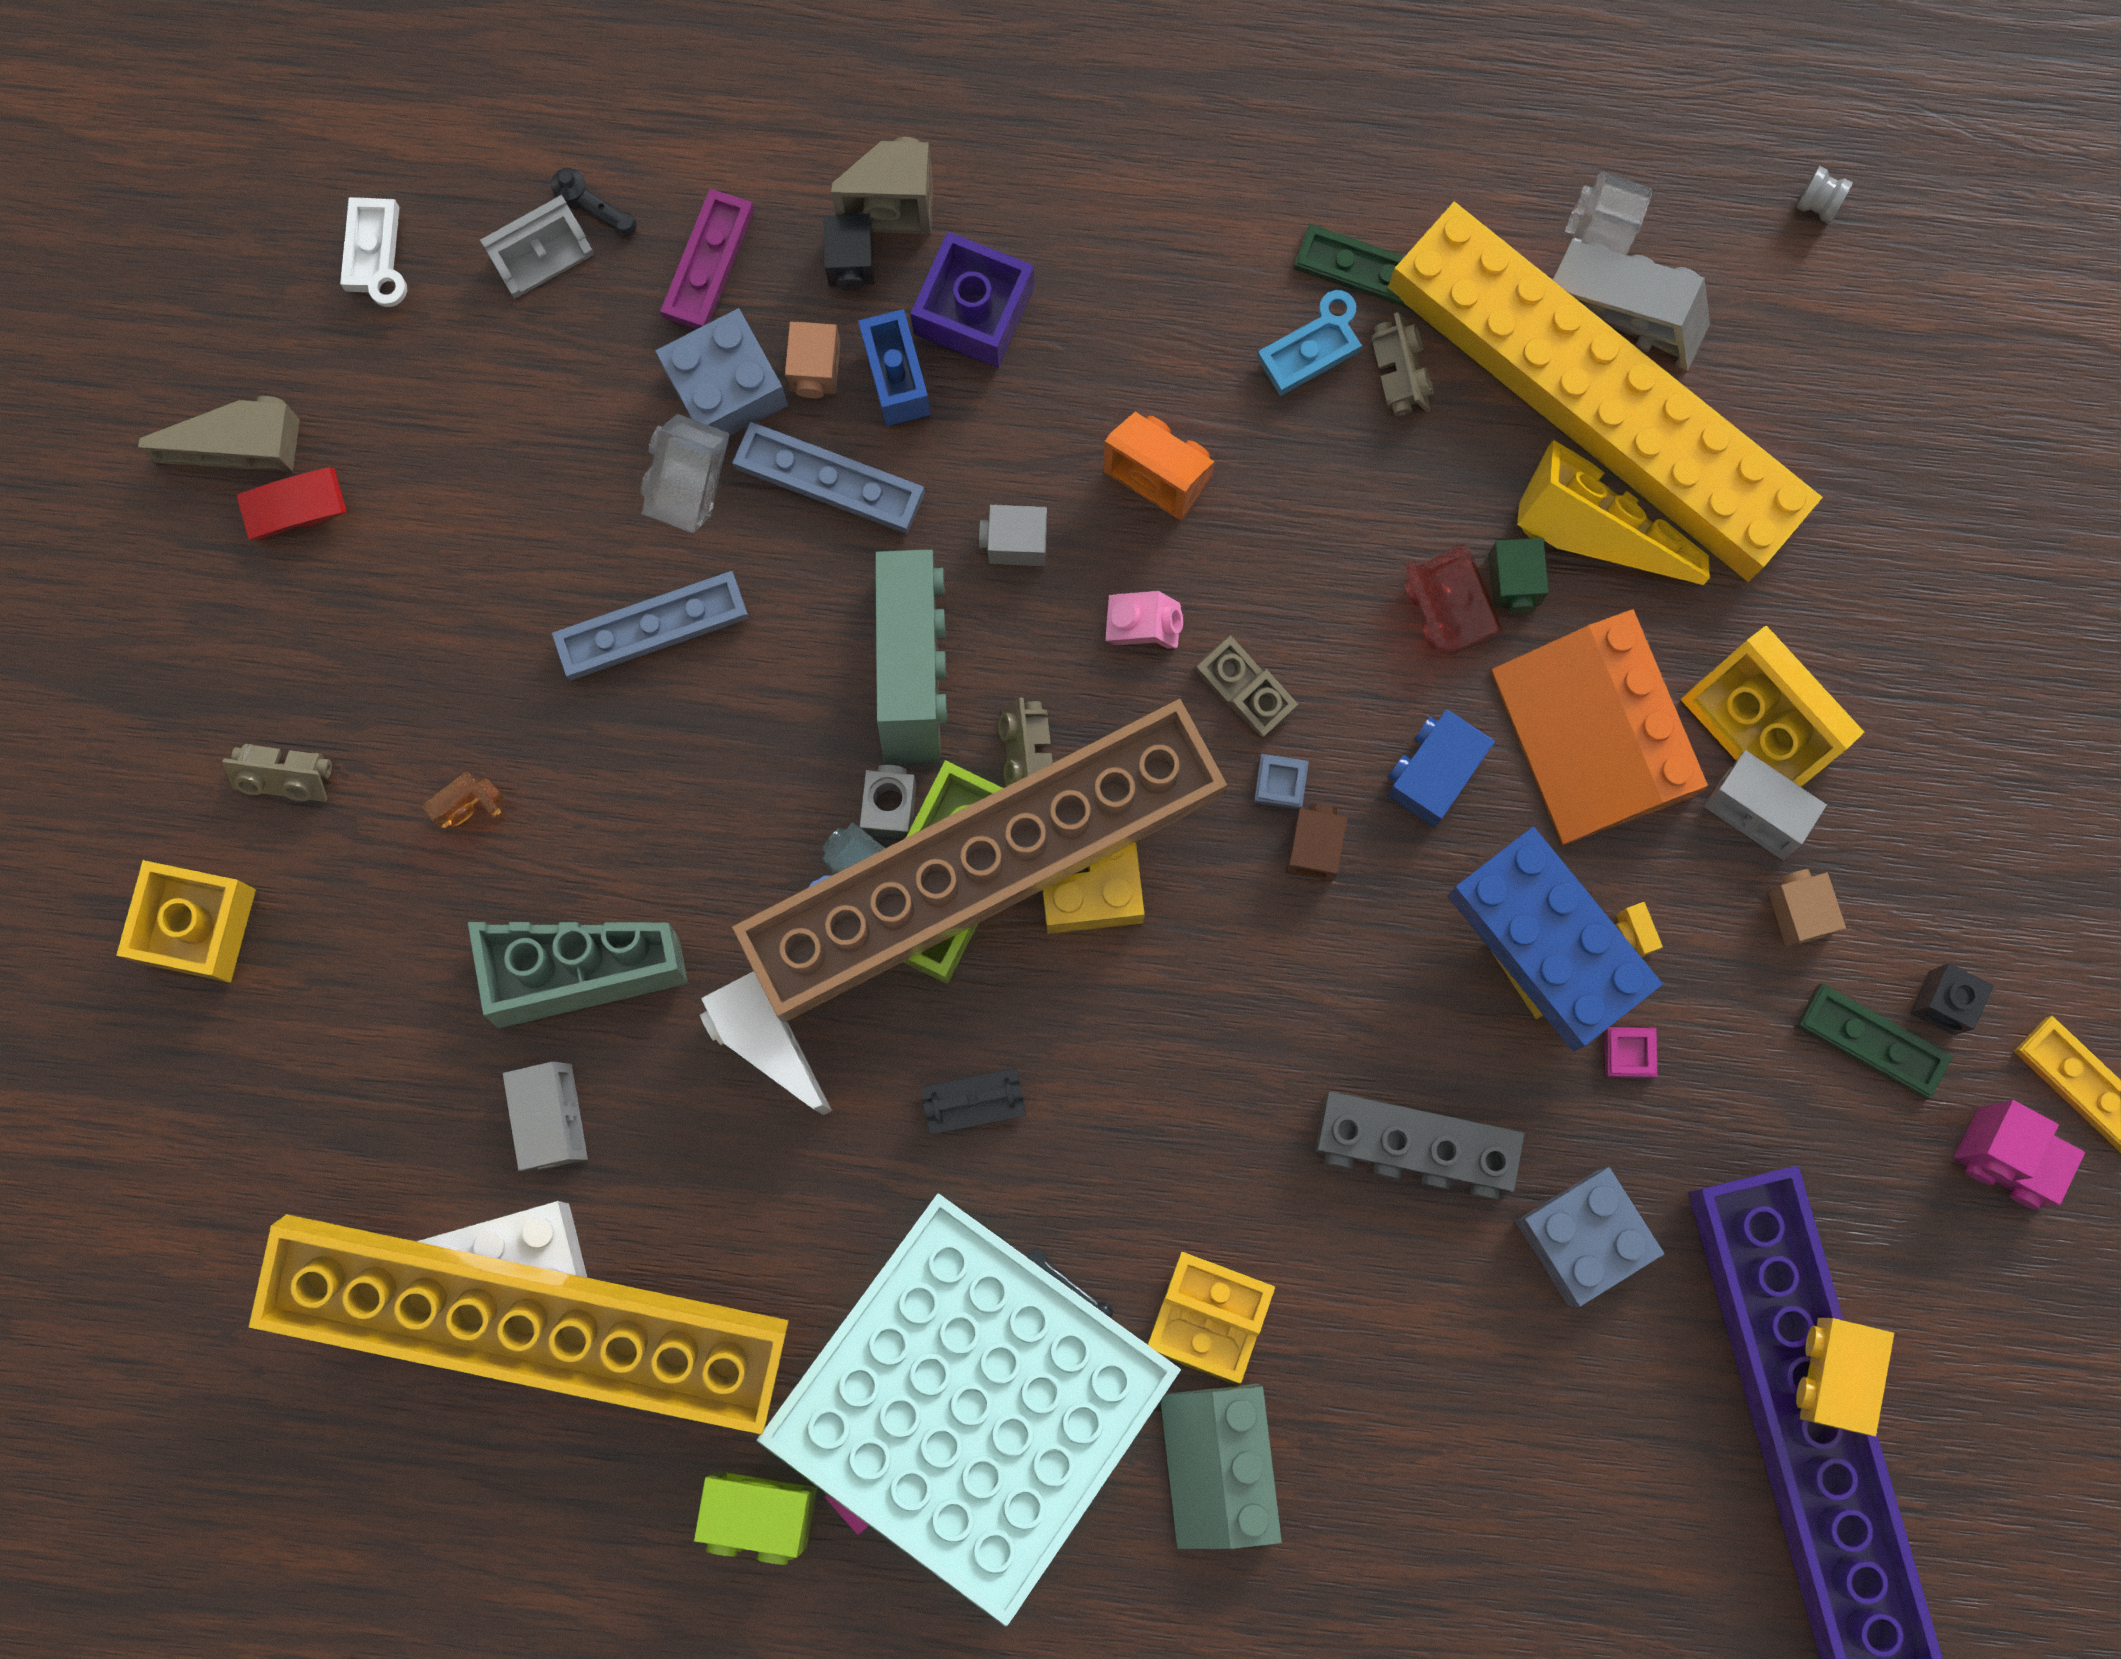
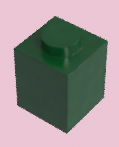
(1518, 574)

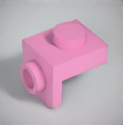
(1143, 619)

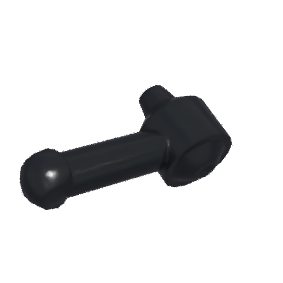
(574, 190)

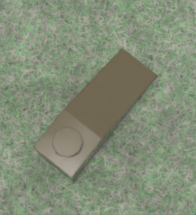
(234, 436)

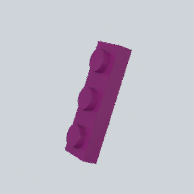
(707, 260)

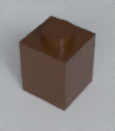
(1317, 842)

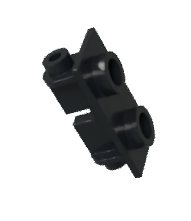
(973, 1101)

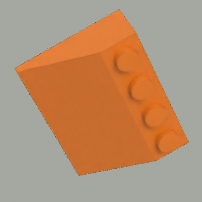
(1598, 728)

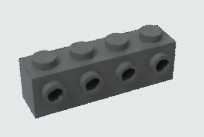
(1418, 1143)

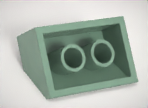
(1220, 1468)

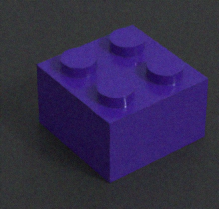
(972, 299)

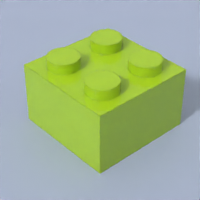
(755, 1516)

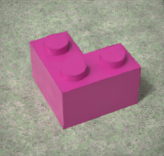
(2019, 1152)

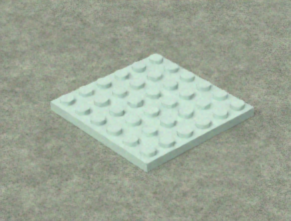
(970, 1408)

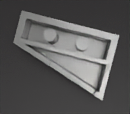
(1639, 297)

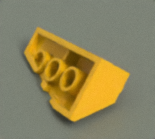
(1584, 516)

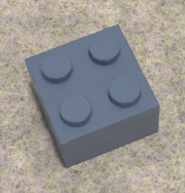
(723, 375)
(1589, 1237)

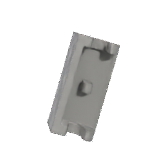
(537, 247)
(1765, 805)
(545, 1116)

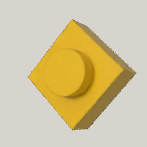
(1639, 929)

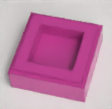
(1630, 1052)

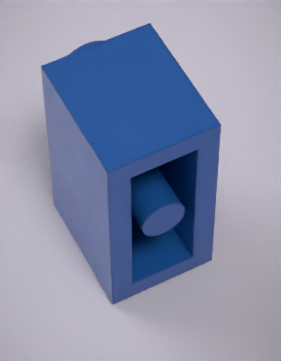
(894, 367)
(1439, 768)

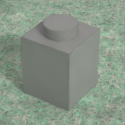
(1015, 535)

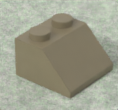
(891, 185)

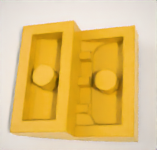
(1210, 1318)

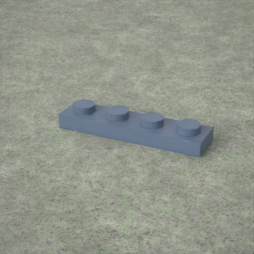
(828, 477)
(650, 625)

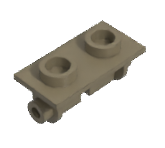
(1410, 382)
(1022, 729)
(257, 771)

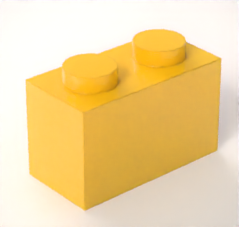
(1845, 1375)

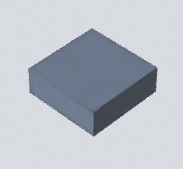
(1281, 782)

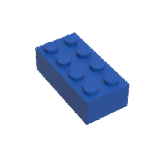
(1554, 939)

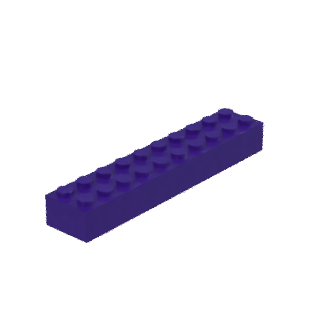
(1824, 1479)

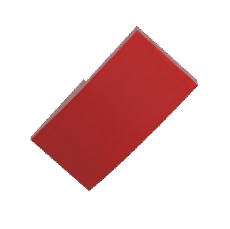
(291, 503)

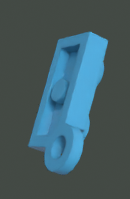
(1312, 347)

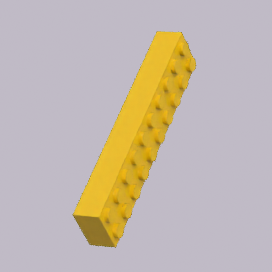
(1602, 392)
(518, 1323)

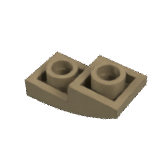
(1245, 686)

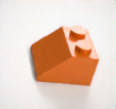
(1157, 463)

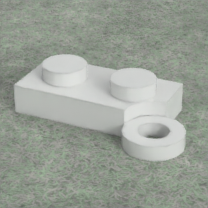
(371, 249)

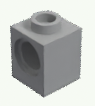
(893, 823)

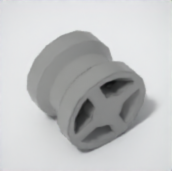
(1824, 194)

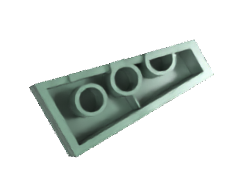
(909, 656)
(567, 967)

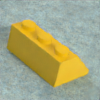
(1772, 709)

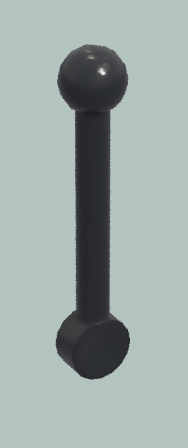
(1039, 1258)

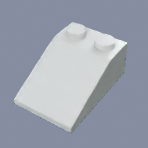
(748, 1025)

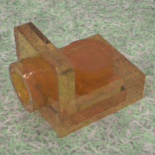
(456, 801)

